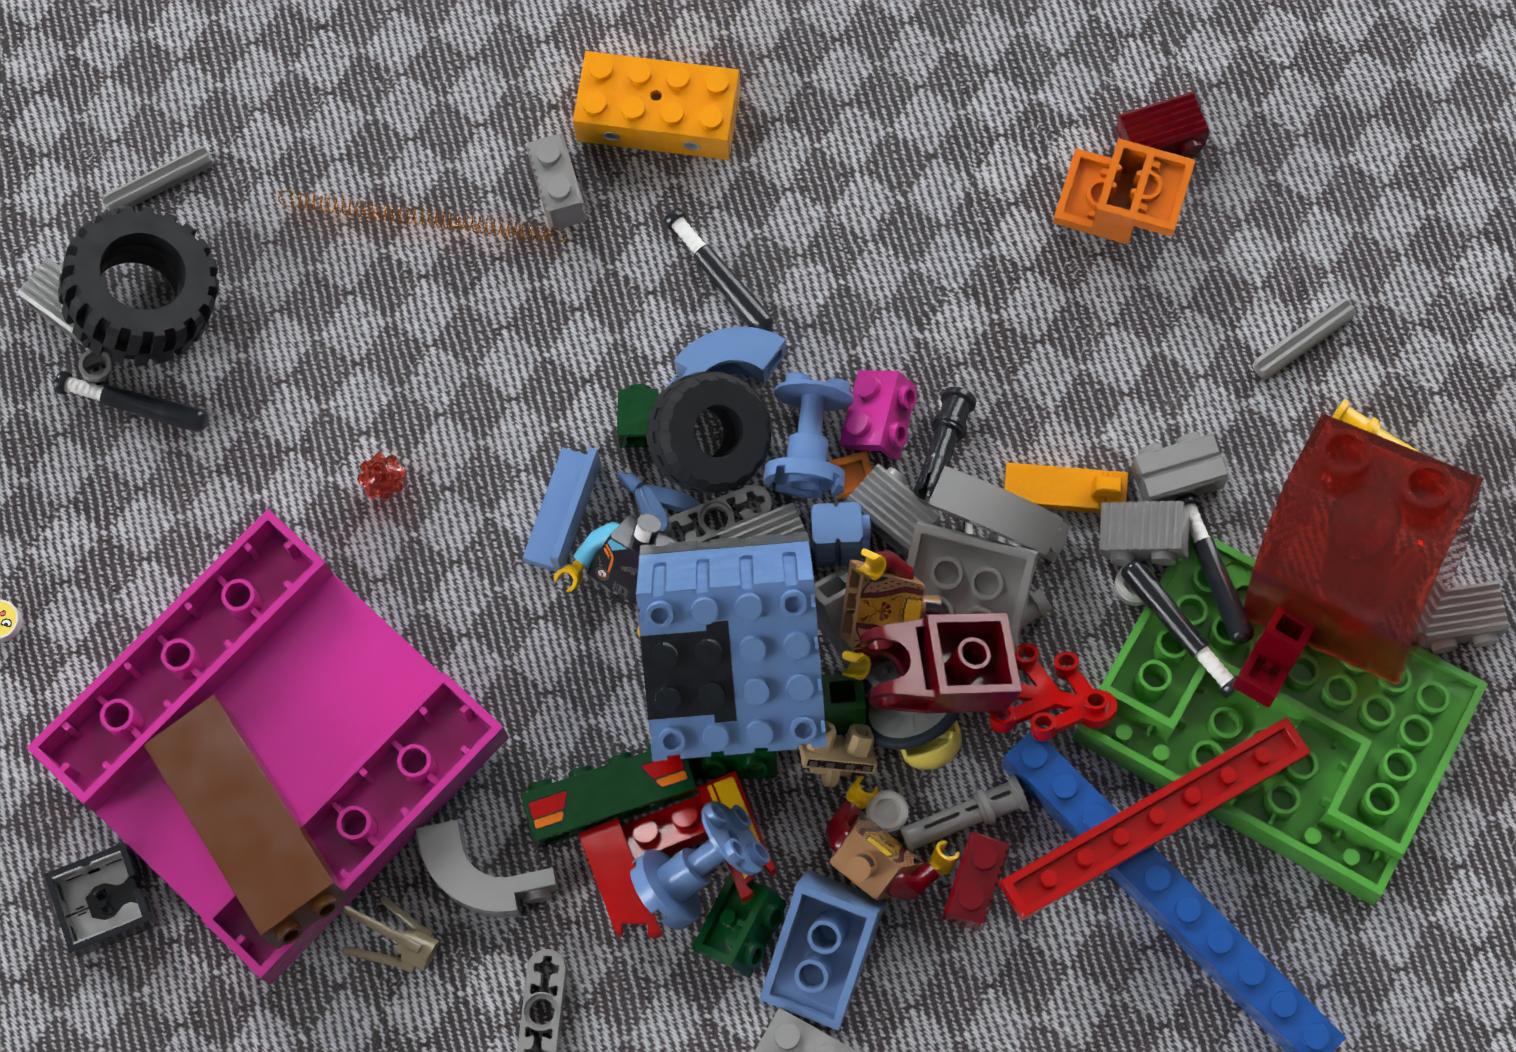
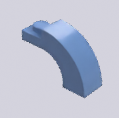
(733, 351)

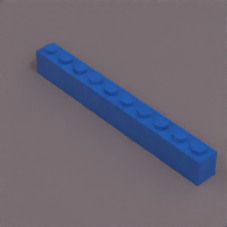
(1177, 906)

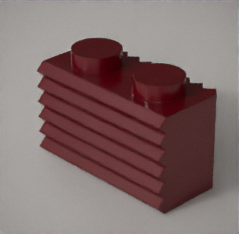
(1167, 125)
(976, 881)

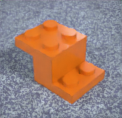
(1125, 191)

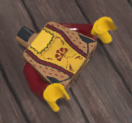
(878, 595)
(877, 859)

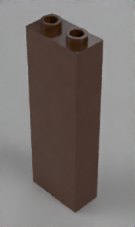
(246, 823)

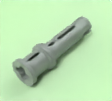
(983, 807)

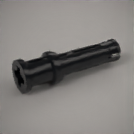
(948, 429)

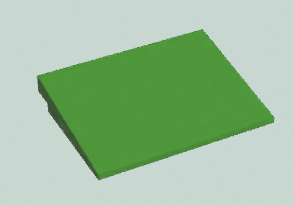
(1370, 741)

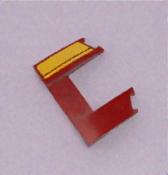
(615, 847)

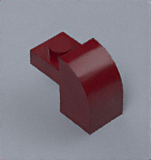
(1273, 657)

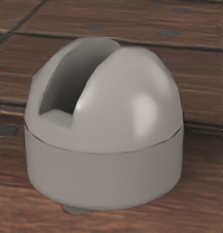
(91, 360)

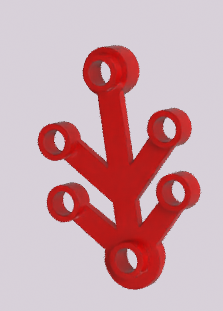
(1087, 706)

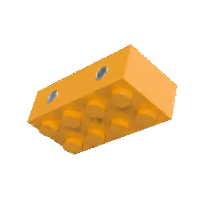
(657, 105)

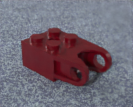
(946, 664)

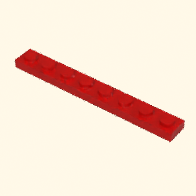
(1153, 819)

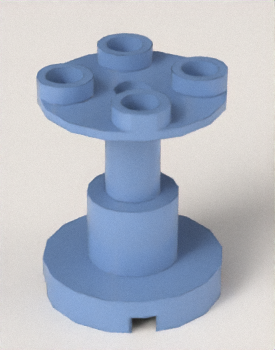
(805, 468)
(674, 882)

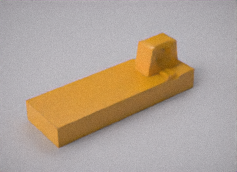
(1066, 487)

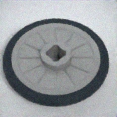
(906, 729)

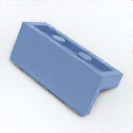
(562, 509)

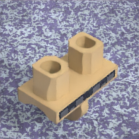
(841, 755)

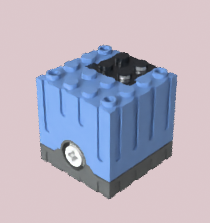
(730, 646)

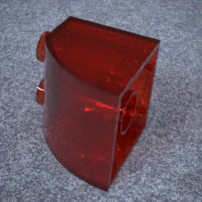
(1363, 545)

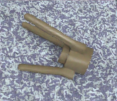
(415, 947)

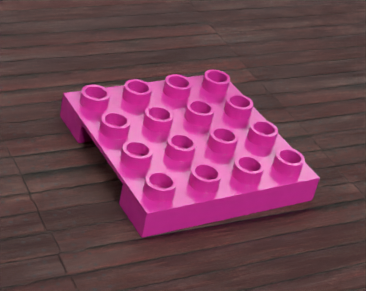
(325, 693)

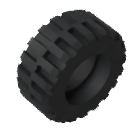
(149, 241)

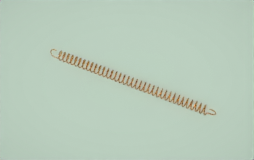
(421, 217)

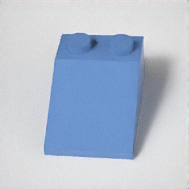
(822, 949)

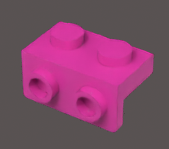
(879, 413)

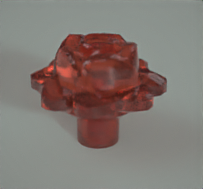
(382, 476)

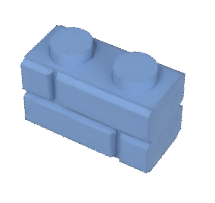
(839, 533)

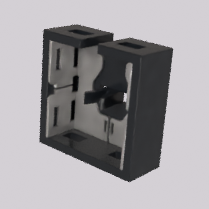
(81, 900)

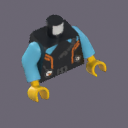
(614, 554)

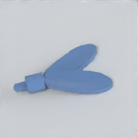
(653, 498)

